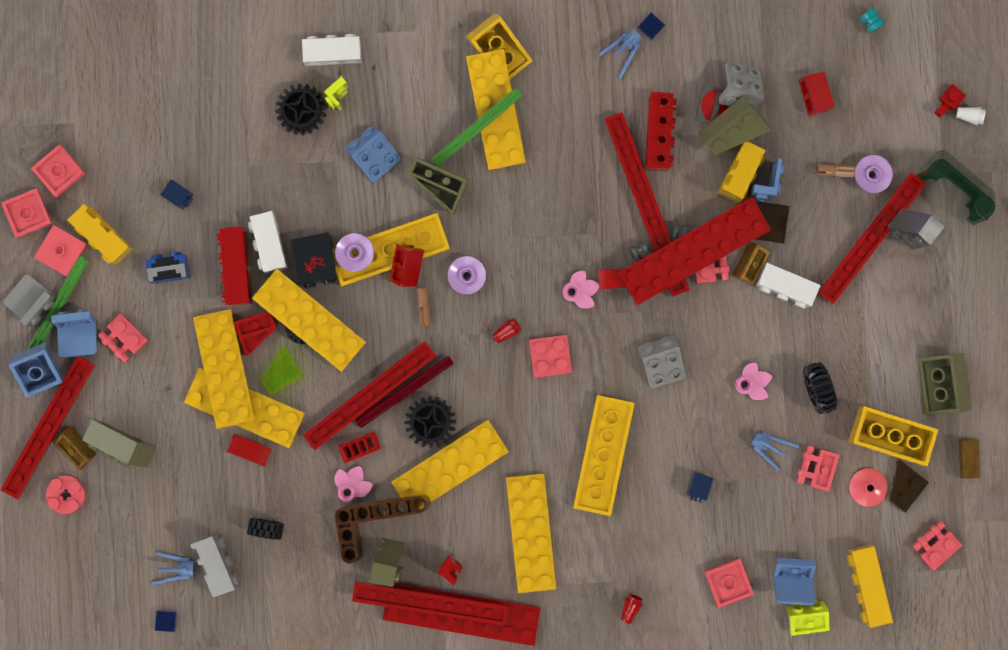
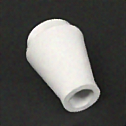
(973, 115)

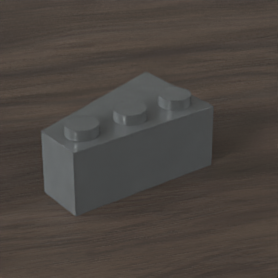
(915, 228)

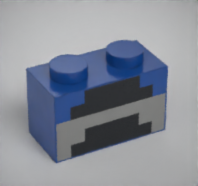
(167, 268)

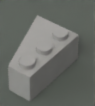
(216, 564)

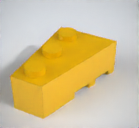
(742, 172)
(99, 234)

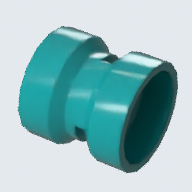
(872, 20)

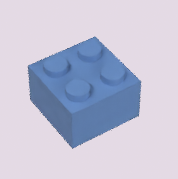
(35, 369)

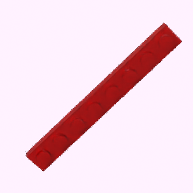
(870, 239)
(369, 395)
(48, 427)
(430, 603)

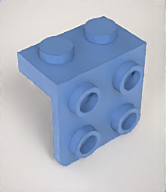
(373, 153)
(769, 192)
(76, 333)
(794, 581)

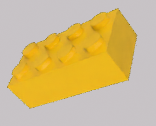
(893, 436)

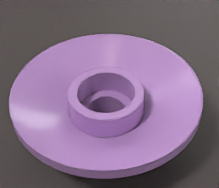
(879, 167)
(344, 252)
(464, 265)

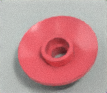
(859, 483)

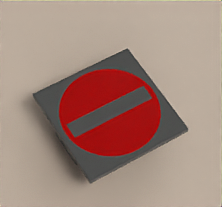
(709, 105)

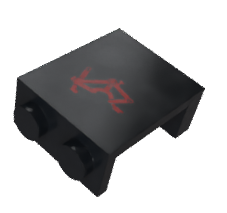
(314, 260)

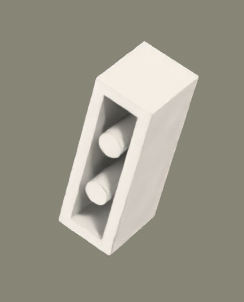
(331, 50)
(268, 242)
(787, 286)

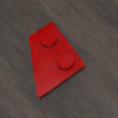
(254, 330)

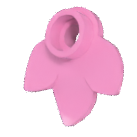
(583, 290)
(756, 382)
(354, 482)

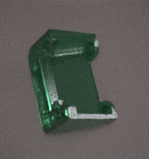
(982, 197)

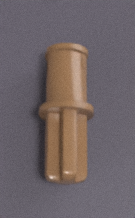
(836, 170)
(423, 307)

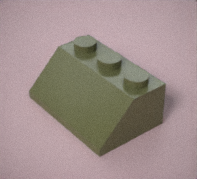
(945, 384)

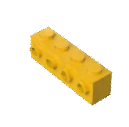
(870, 586)

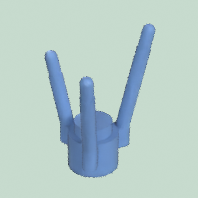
(629, 41)
(762, 441)
(185, 569)

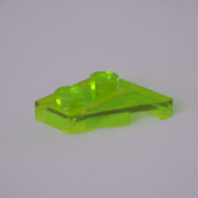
(281, 373)

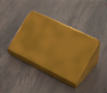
(751, 263)
(74, 448)
(969, 458)

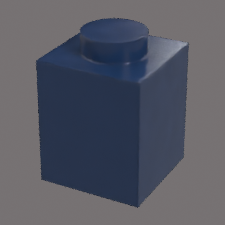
(177, 194)
(699, 487)

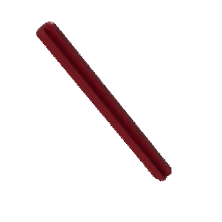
(404, 391)

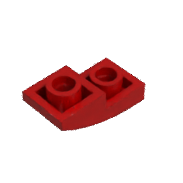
(610, 279)
(249, 450)

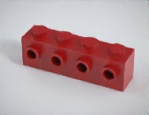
(659, 131)
(234, 266)

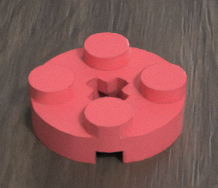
(57, 501)

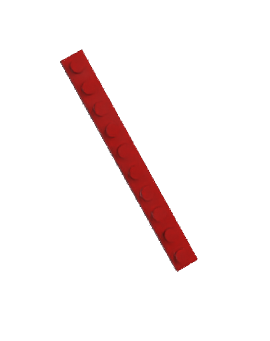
(640, 188)

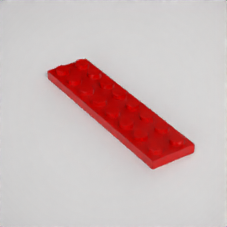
(694, 250)
(519, 628)

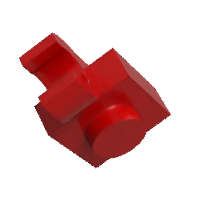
(950, 100)

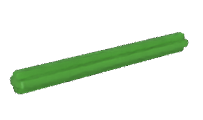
(477, 126)
(59, 301)

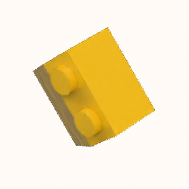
(495, 35)

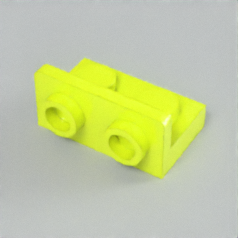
(336, 90)
(808, 618)

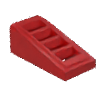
(344, 454)

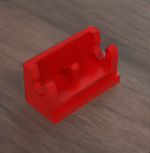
(816, 93)
(406, 265)
(448, 569)

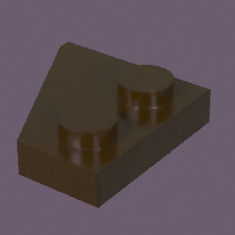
(906, 486)

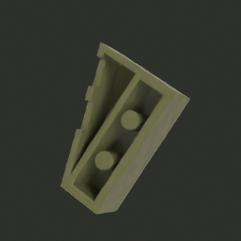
(734, 126)
(118, 444)

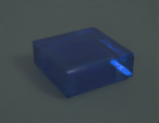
(651, 26)
(165, 621)

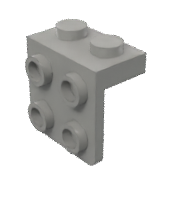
(742, 82)
(29, 300)
(662, 361)

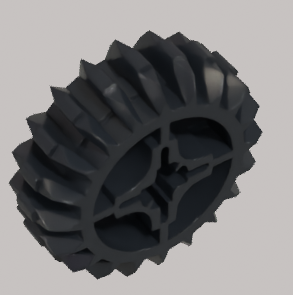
(300, 117)
(820, 388)
(414, 417)

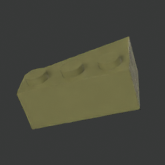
(440, 183)
(387, 562)

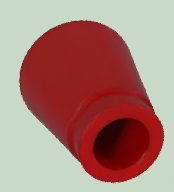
(509, 329)
(631, 608)

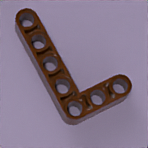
(373, 514)

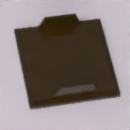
(776, 218)

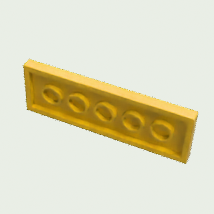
(490, 85)
(422, 233)
(309, 320)
(224, 369)
(272, 418)
(603, 455)
(452, 464)
(531, 533)

